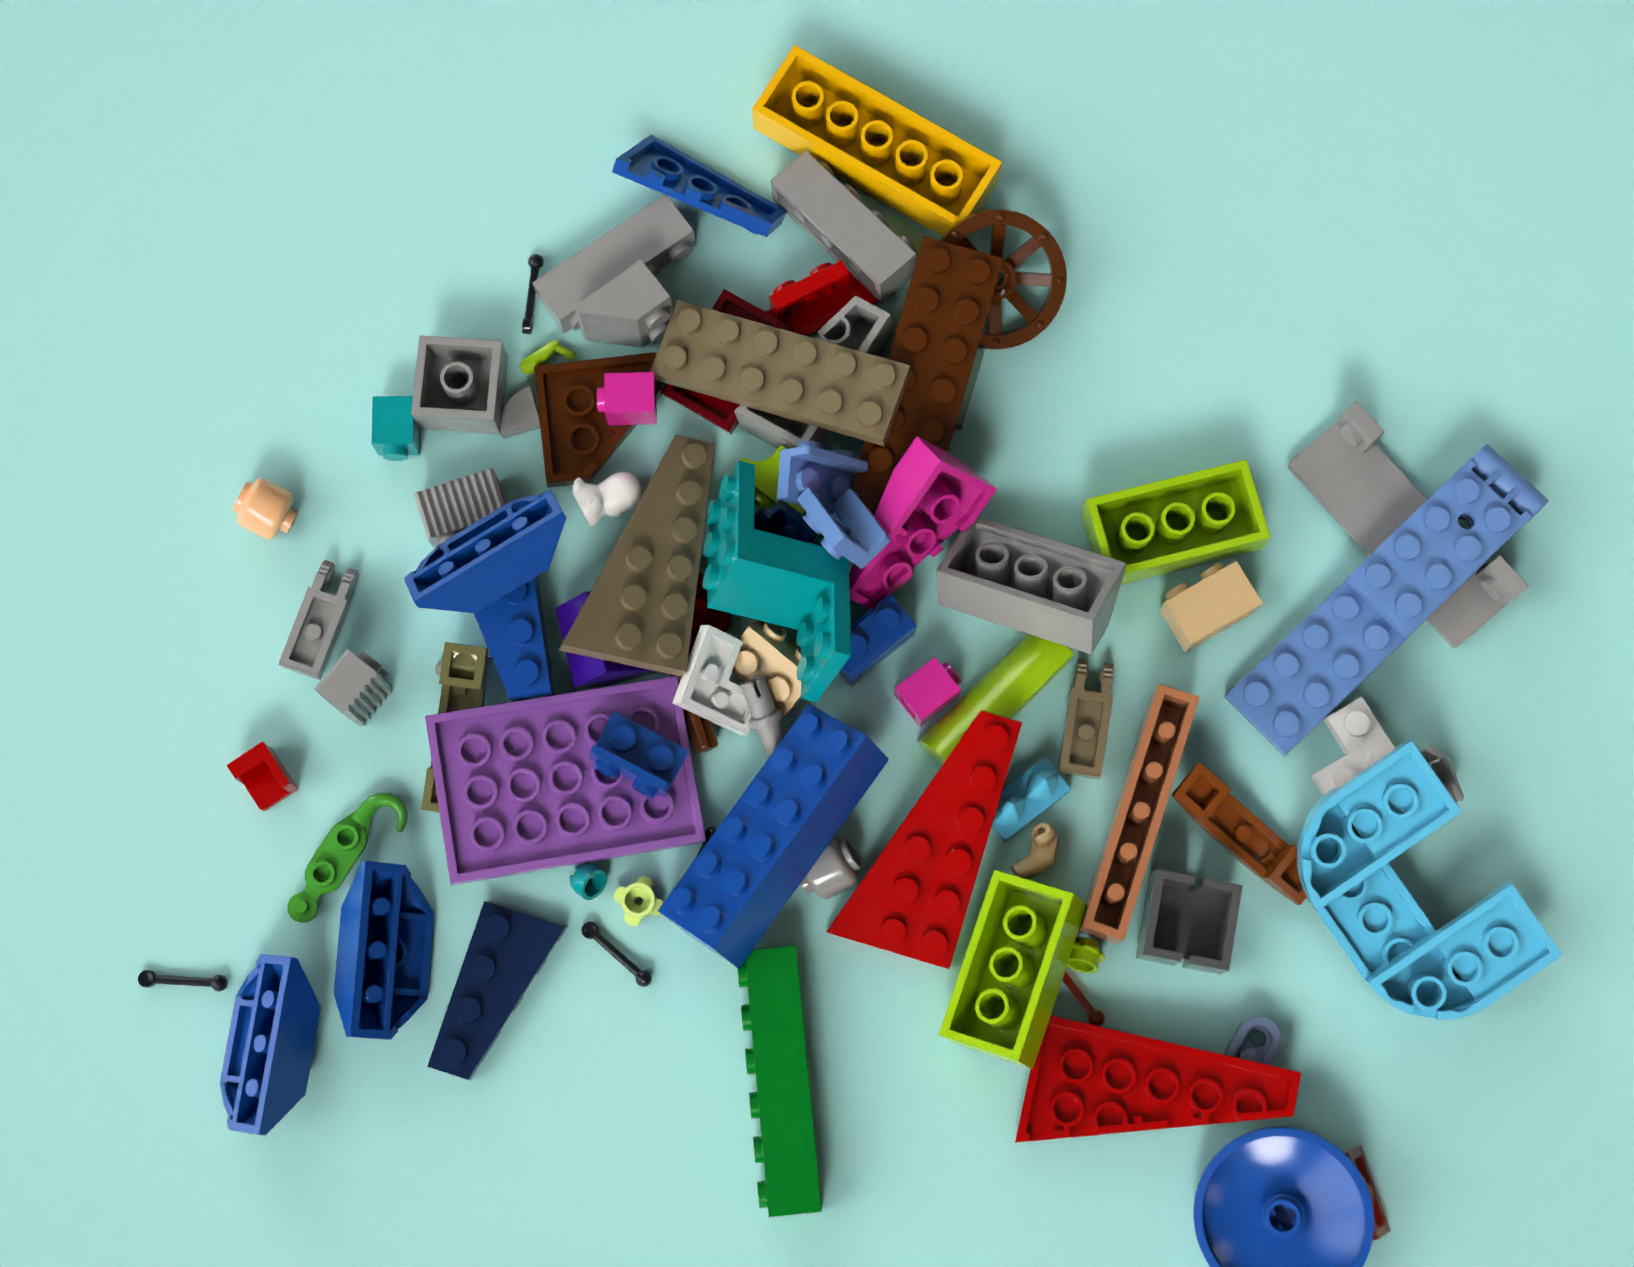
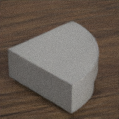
(519, 414)

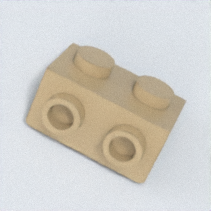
(771, 654)

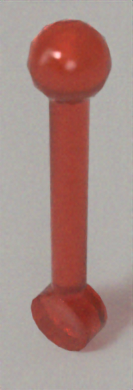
(1095, 1017)

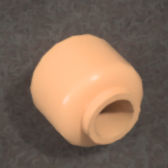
(265, 508)

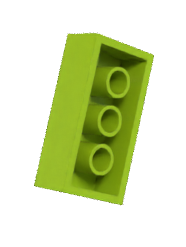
(1178, 521)
(1013, 969)

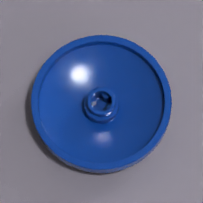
(1283, 1203)

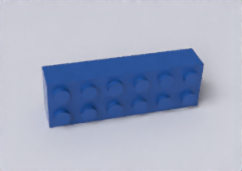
(774, 835)

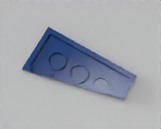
(694, 183)

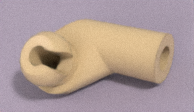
(1041, 854)

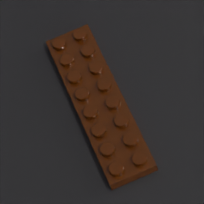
(939, 342)

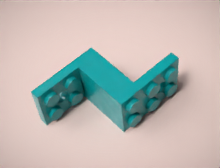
(777, 582)

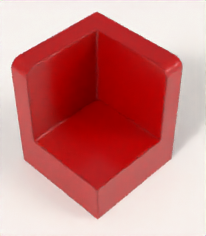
(263, 776)

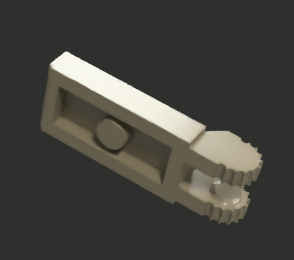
(1086, 724)

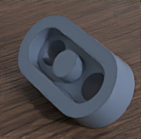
(1242, 1048)

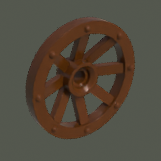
(1010, 278)

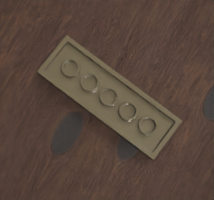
(781, 372)

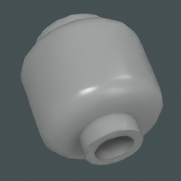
(833, 870)

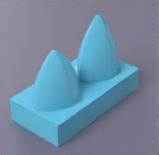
(1028, 798)

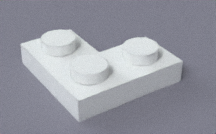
(706, 682)
(1359, 739)

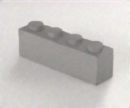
(844, 225)
(653, 235)

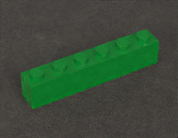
(781, 1082)

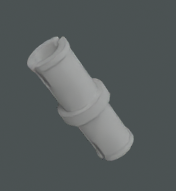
(764, 714)

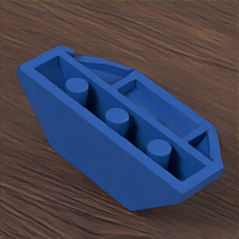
(490, 556)
(382, 951)
(269, 1045)

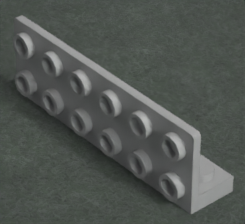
(1375, 498)

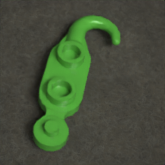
(340, 853)

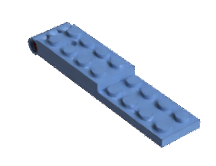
(1386, 599)

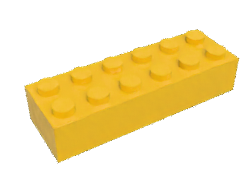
(875, 142)

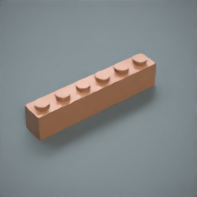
(1138, 814)

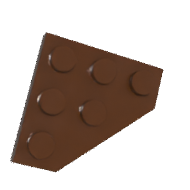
(572, 429)

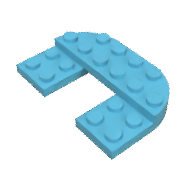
(1378, 922)

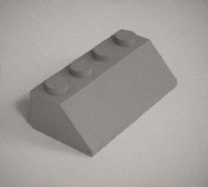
(1030, 584)

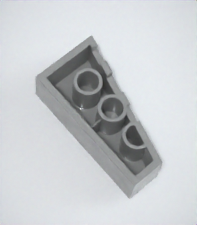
(855, 326)

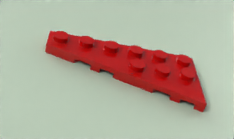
(927, 871)
(1122, 1082)

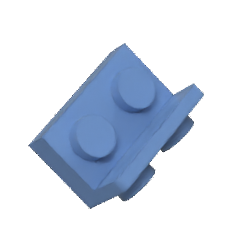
(820, 470)

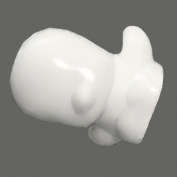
(611, 497)

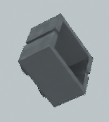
(1188, 922)

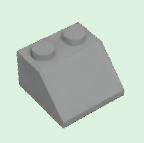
(626, 309)

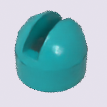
(595, 885)

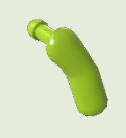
(543, 354)

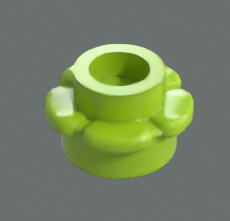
(1085, 956)

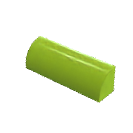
(1001, 691)

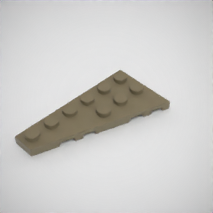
(649, 583)

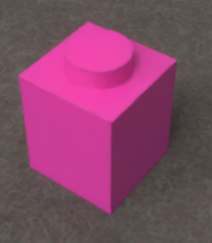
(628, 398)
(928, 690)

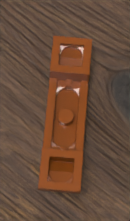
(1240, 831)

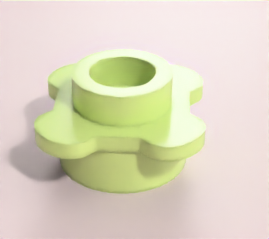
(627, 896)

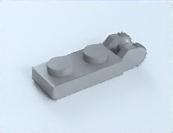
(318, 623)

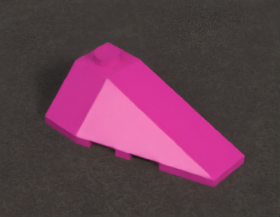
(919, 510)

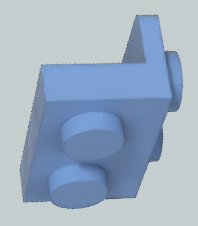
(846, 525)

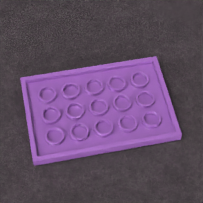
(527, 797)

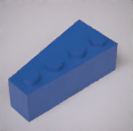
(519, 642)

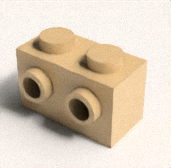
(1209, 605)

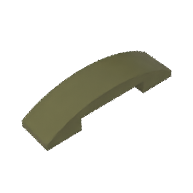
(463, 688)

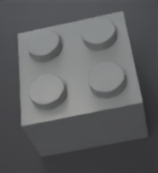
(459, 384)

